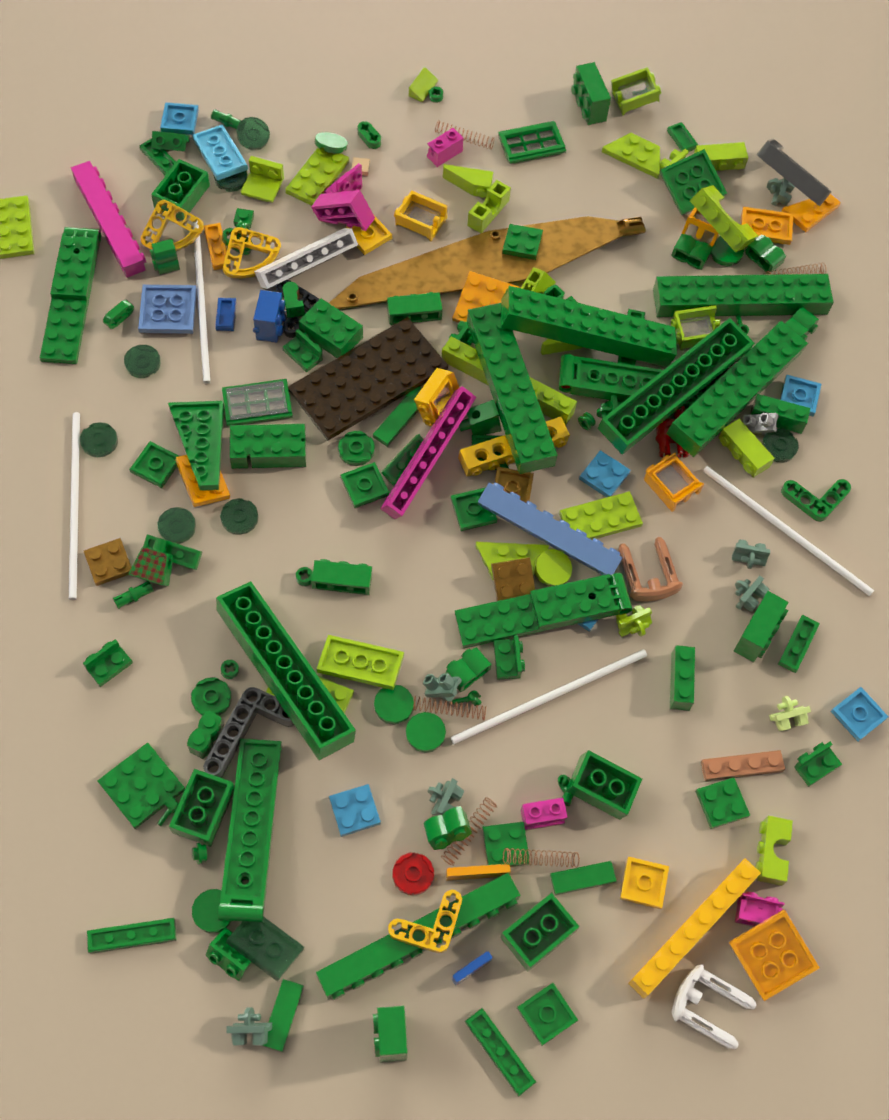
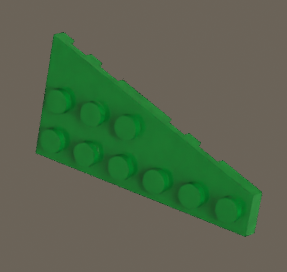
(201, 435)

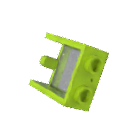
(635, 90)
(694, 325)

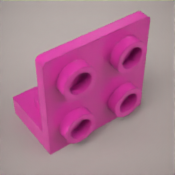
(348, 182)

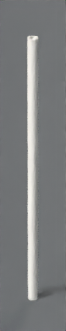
(201, 308)
(74, 506)
(787, 530)
(548, 696)

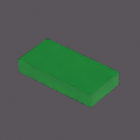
(682, 137)

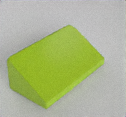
(422, 84)

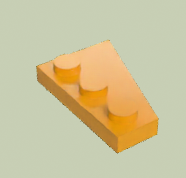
(808, 213)

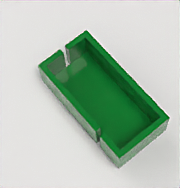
(268, 446)

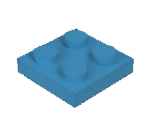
(179, 118)
(801, 392)
(604, 474)
(859, 714)
(354, 810)

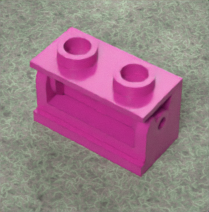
(445, 147)
(543, 813)
(754, 910)

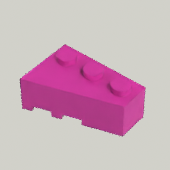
(344, 208)

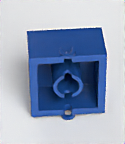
(269, 316)

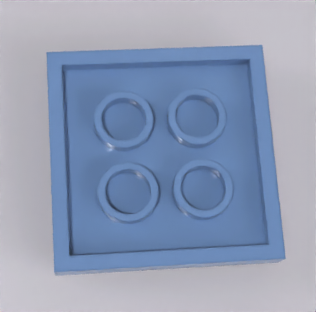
(167, 309)

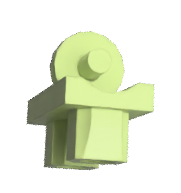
(782, 718)

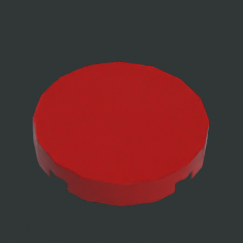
(413, 873)

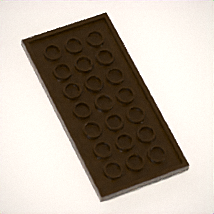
(367, 378)

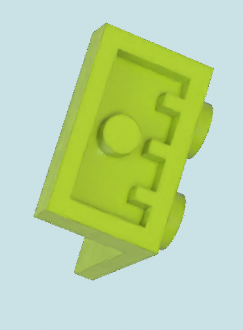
(263, 179)

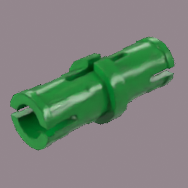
(226, 119)
(133, 594)

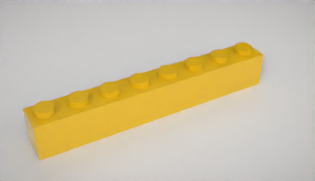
(694, 928)

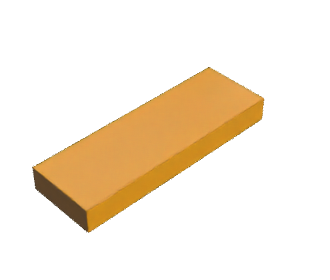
(215, 245)
(477, 872)

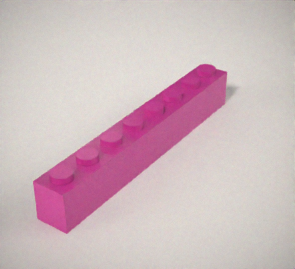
(108, 219)
(428, 453)

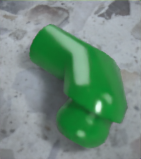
(563, 781)

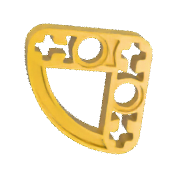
(171, 215)
(240, 244)

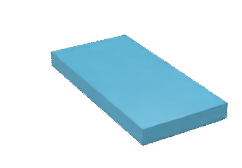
(220, 152)

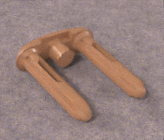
(655, 590)

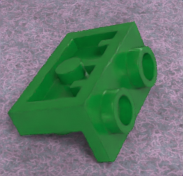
(169, 141)
(303, 351)
(508, 658)
(107, 662)
(817, 764)
(226, 957)

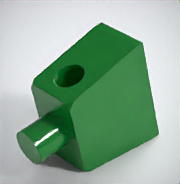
(482, 419)

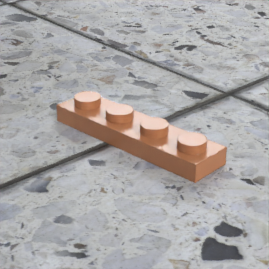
(742, 765)

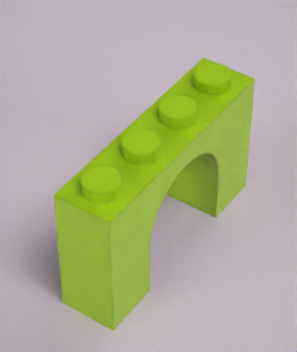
(708, 204)

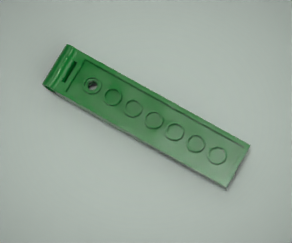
(70, 295)
(606, 378)
(544, 610)
(250, 831)

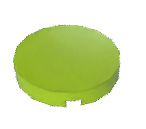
(553, 567)

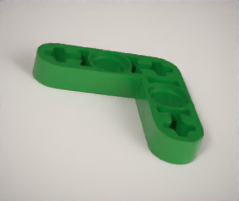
(821, 504)

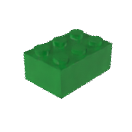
(591, 93)
(182, 187)
(331, 328)
(762, 627)
(604, 785)
(202, 807)
(539, 932)
(391, 1030)

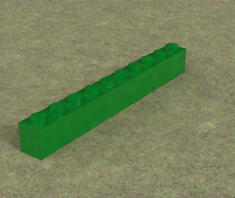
(387, 952)

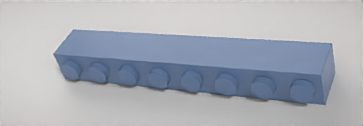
(552, 532)

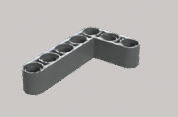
(799, 177)
(242, 727)

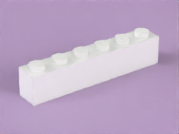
(306, 258)

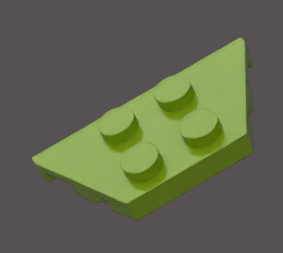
(636, 153)
(499, 552)

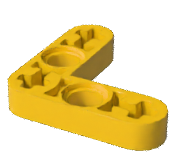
(430, 934)

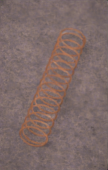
(466, 135)
(820, 271)
(449, 707)
(474, 830)
(540, 857)

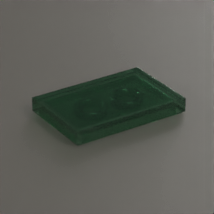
(266, 946)

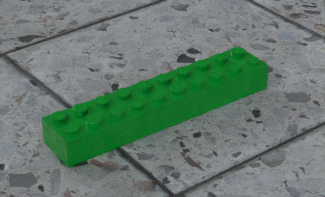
(744, 294)
(588, 326)
(675, 386)
(736, 389)
(511, 390)
(285, 670)

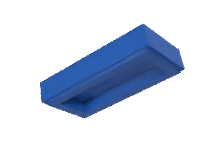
(225, 314)
(471, 968)

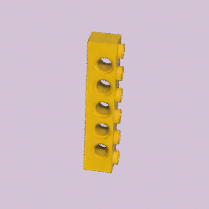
(485, 450)

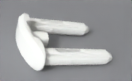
(687, 992)

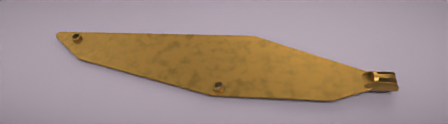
(449, 266)

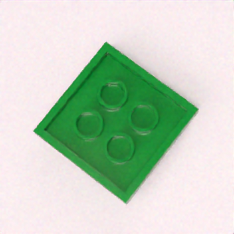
(688, 177)
(141, 785)

